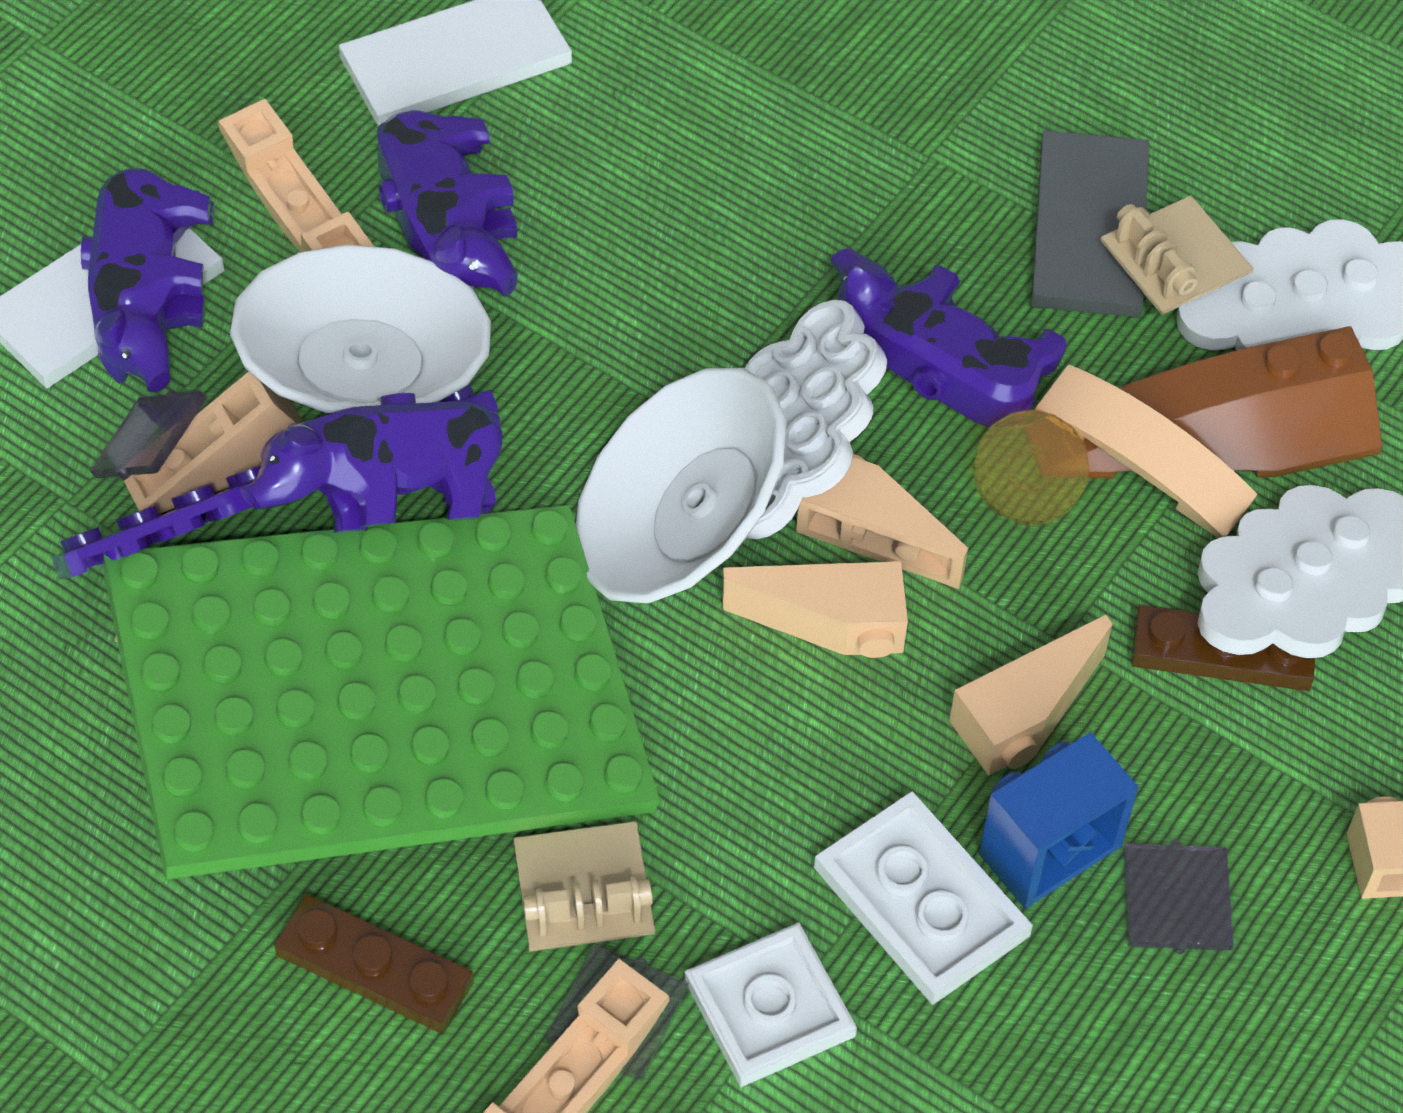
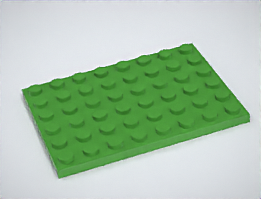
(372, 689)

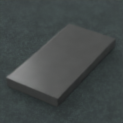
(1079, 196)

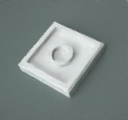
(770, 1004)

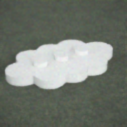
(1304, 288)
(823, 394)
(1304, 572)

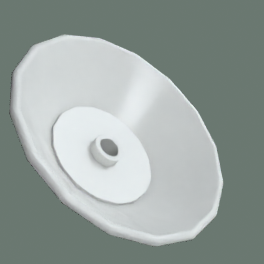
(359, 326)
(681, 484)

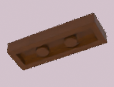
(1173, 643)
(374, 964)

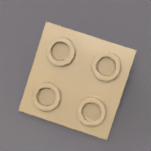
(1174, 253)
(584, 886)

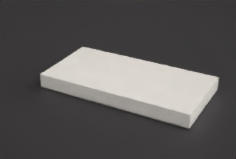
(453, 55)
(50, 318)

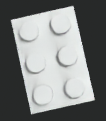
(922, 897)

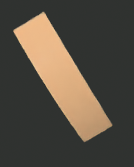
(285, 183)
(1152, 448)
(593, 1048)

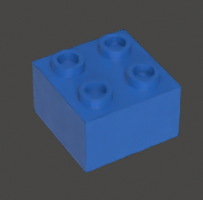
(1056, 818)

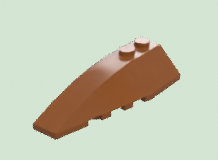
(1268, 405)

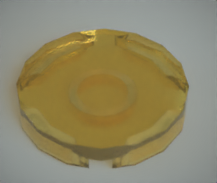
(1031, 467)

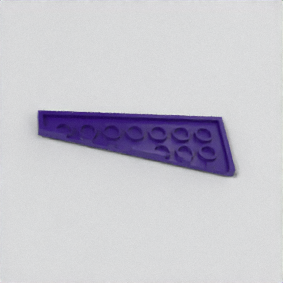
(190, 513)

